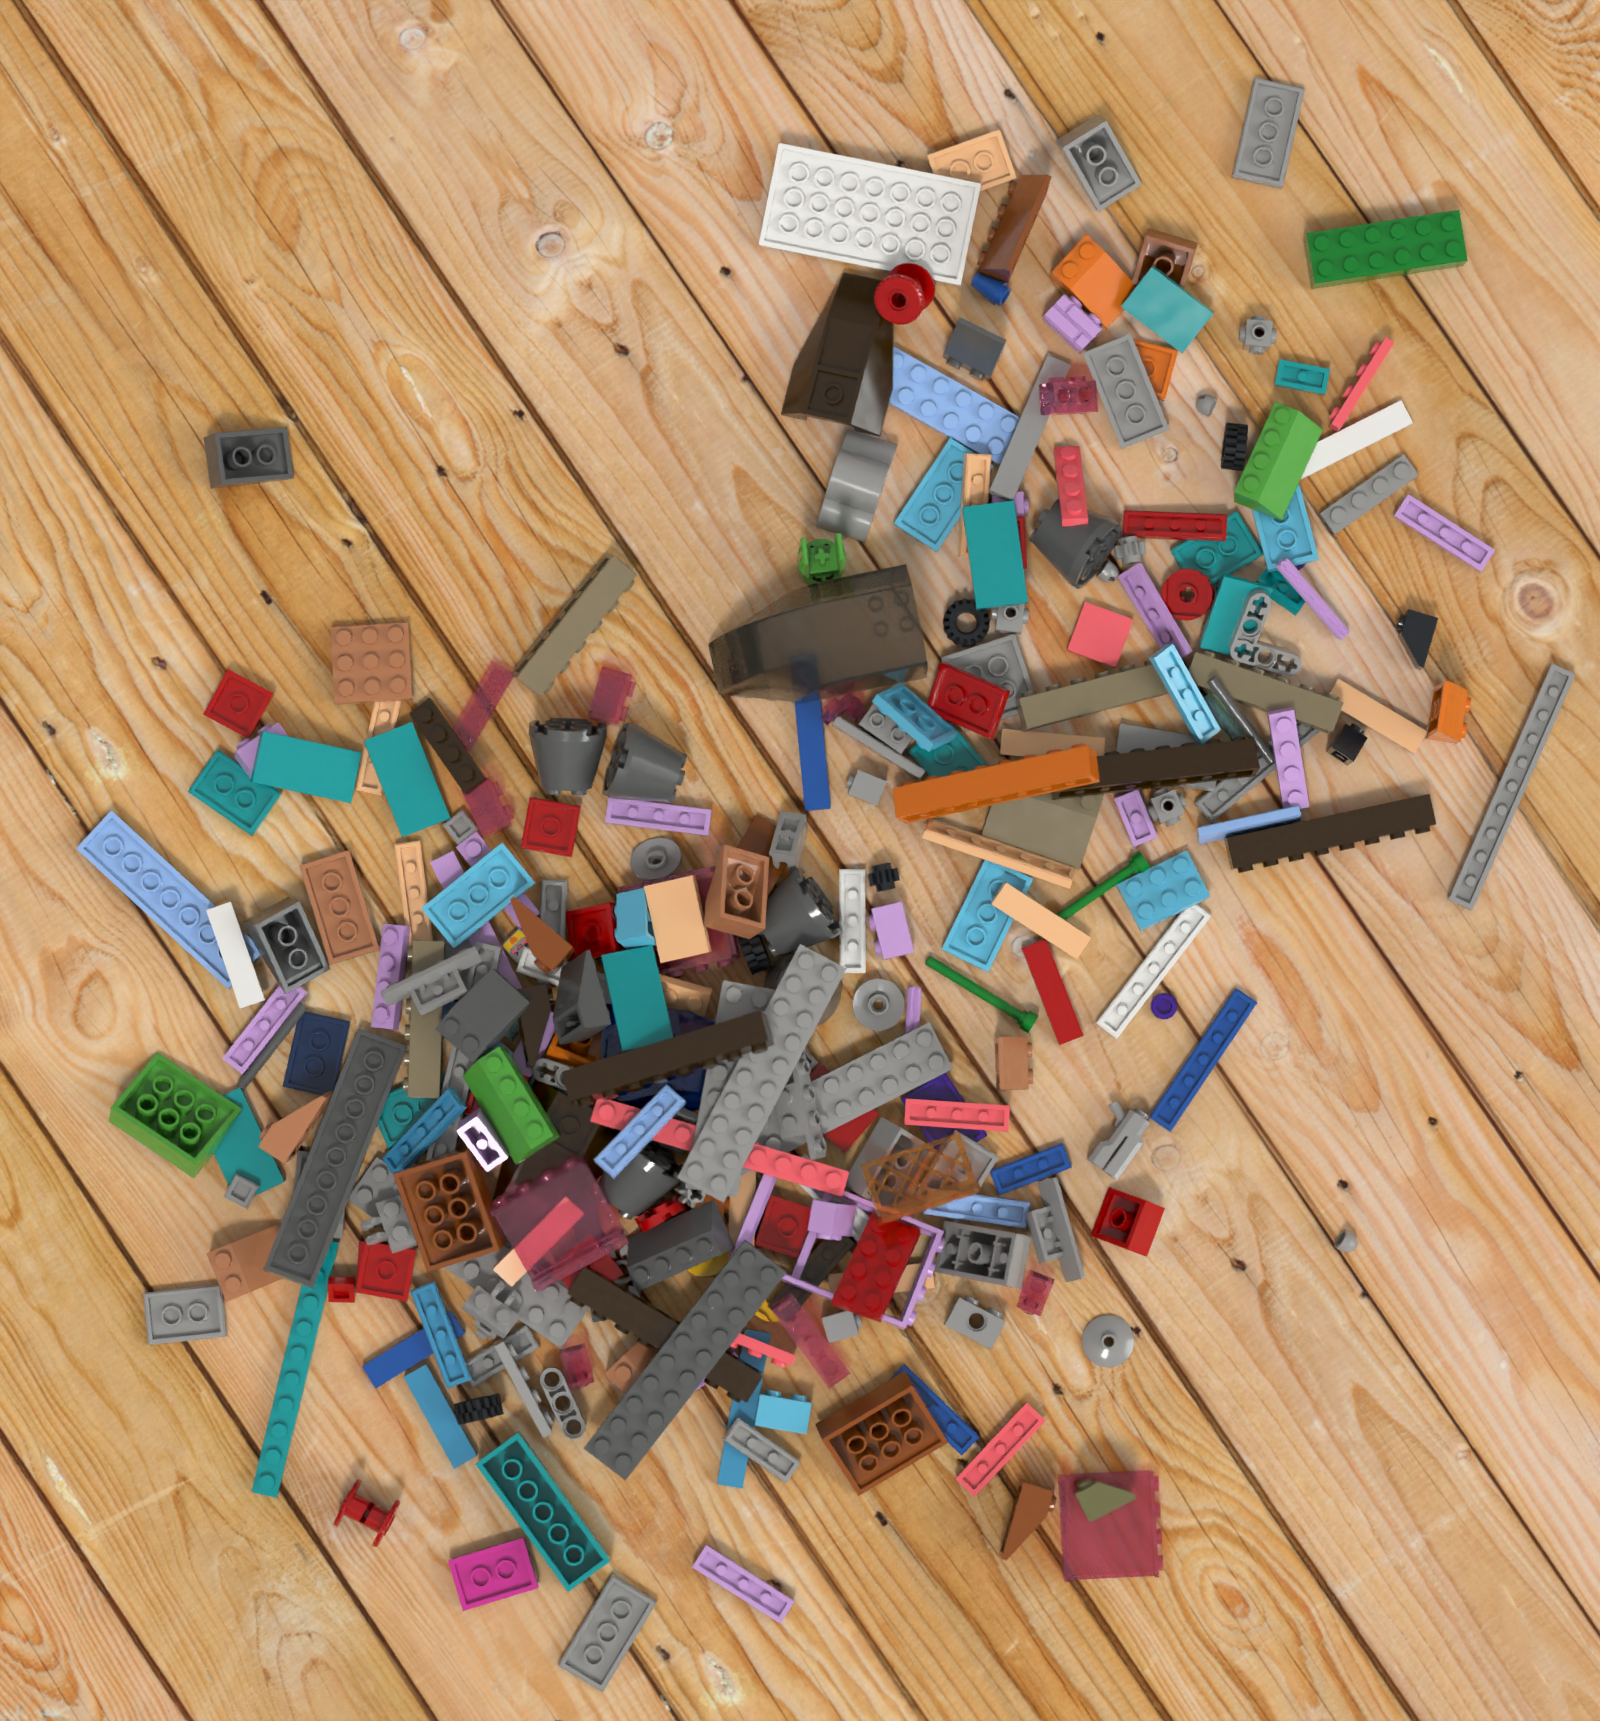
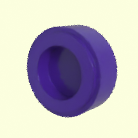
(1163, 1006)

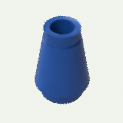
(991, 288)

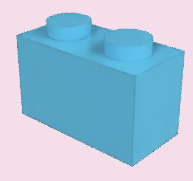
(633, 920)
(782, 1412)

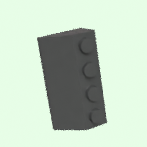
(677, 1245)

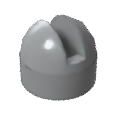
(1206, 404)
(1108, 572)
(1346, 1242)

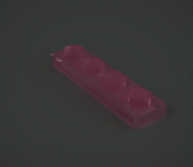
(482, 704)
(809, 1340)

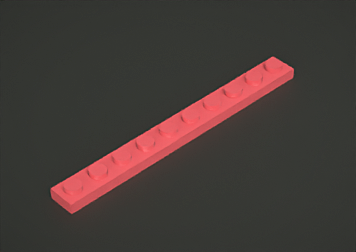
(761, 1158)

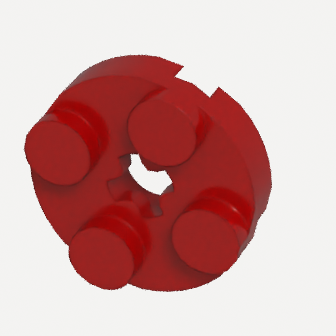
(1177, 604)
(660, 1213)

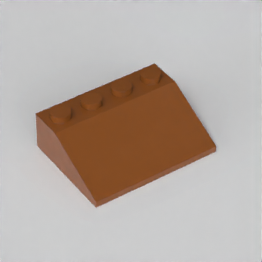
(1015, 226)
(449, 1209)
(881, 1433)

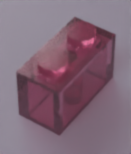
(611, 696)
(488, 809)

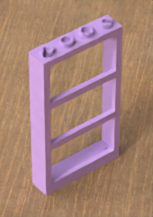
(926, 1268)

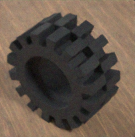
(1234, 446)
(963, 638)
(755, 953)
(478, 1409)

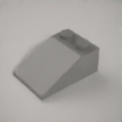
(1098, 162)

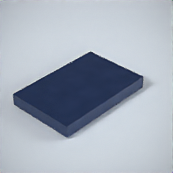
(316, 1053)

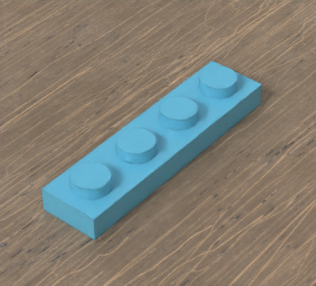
(1184, 693)

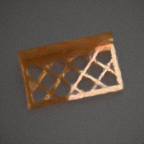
(926, 1201)

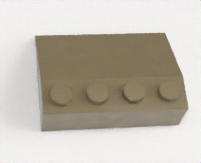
(1046, 826)

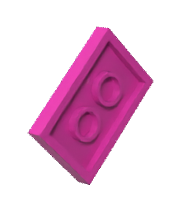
(493, 1573)

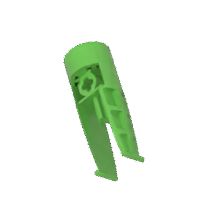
(821, 560)

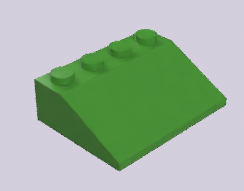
(174, 1115)

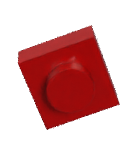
(341, 1289)

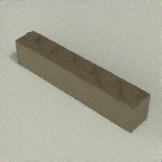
(574, 624)
(1265, 693)
(1089, 696)
(425, 1041)

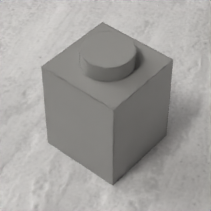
(866, 787)
(841, 1325)

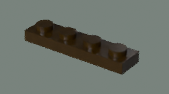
(448, 746)
(817, 1267)

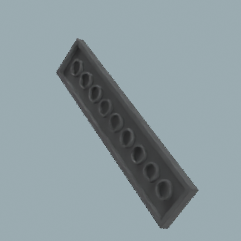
(335, 1158)
(685, 1359)

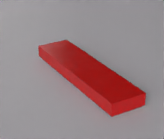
(1175, 525)
(1052, 992)

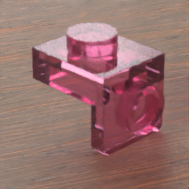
(848, 703)
(1035, 1293)
(577, 1366)

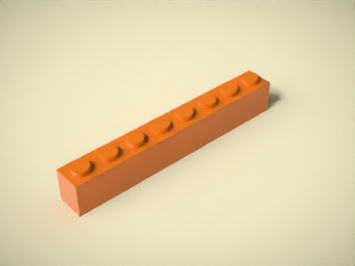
(996, 783)

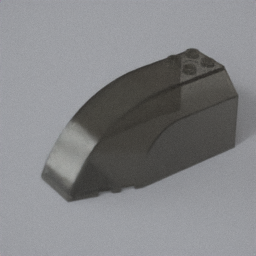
(825, 641)

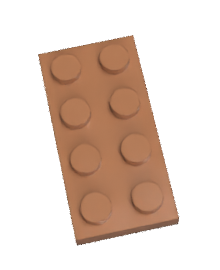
(339, 907)

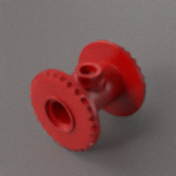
(904, 293)
(366, 1513)

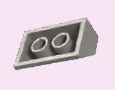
(885, 1141)

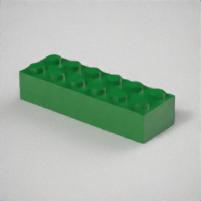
(1385, 249)

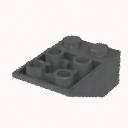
(579, 1001)

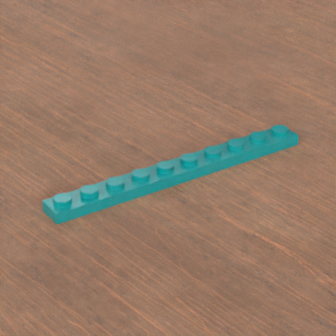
(292, 1381)

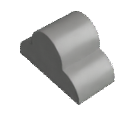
(856, 485)
(983, 1254)

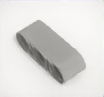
(572, 1412)

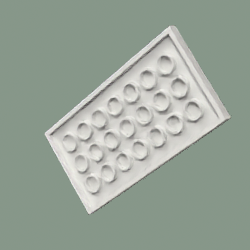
(868, 213)

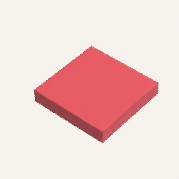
(1100, 635)

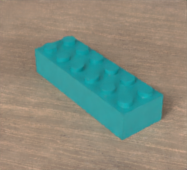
(543, 1511)

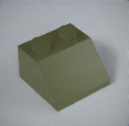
(1100, 1497)

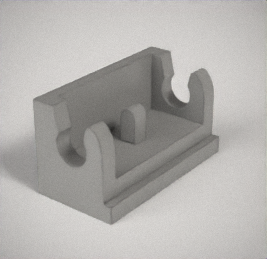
(789, 839)

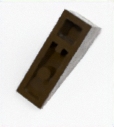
(534, 1020)

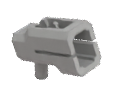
(1127, 1125)

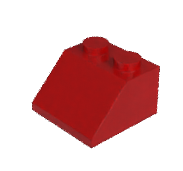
(1127, 1221)

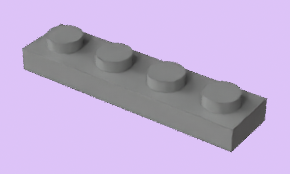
(1368, 494)
(529, 1396)

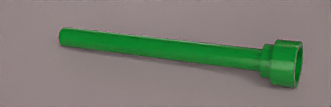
(1135, 864)
(1024, 1019)

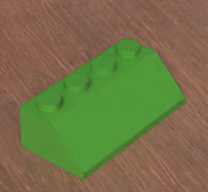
(1277, 461)
(510, 1104)

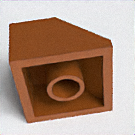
(1168, 254)

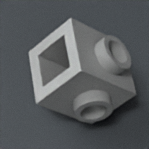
(1256, 344)
(1010, 625)
(1157, 811)

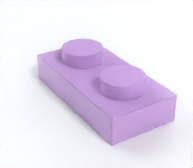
(1135, 818)

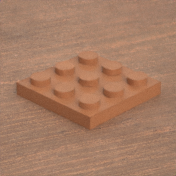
(371, 663)

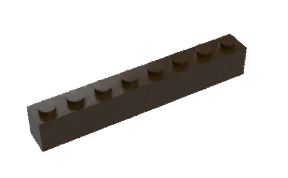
(1170, 767)
(1329, 832)
(668, 1058)
(654, 1328)

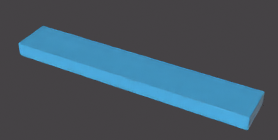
(733, 1461)

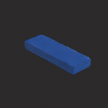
(1030, 1169)

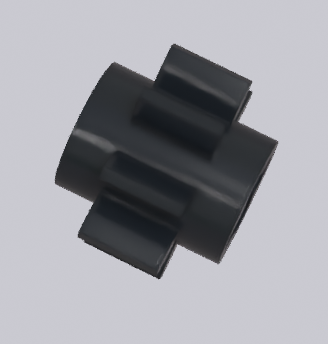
(883, 877)

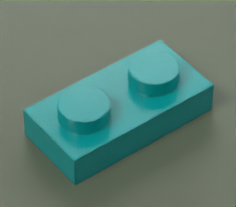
(1302, 377)
(1282, 592)

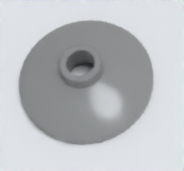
(655, 858)
(892, 1004)
(1094, 1337)

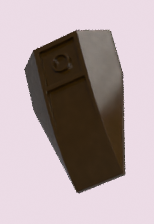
(846, 362)
(577, 1139)

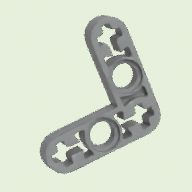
(1250, 639)

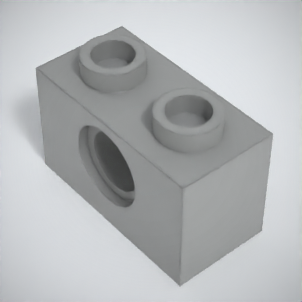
(885, 730)
(986, 1333)

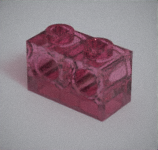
(1068, 399)

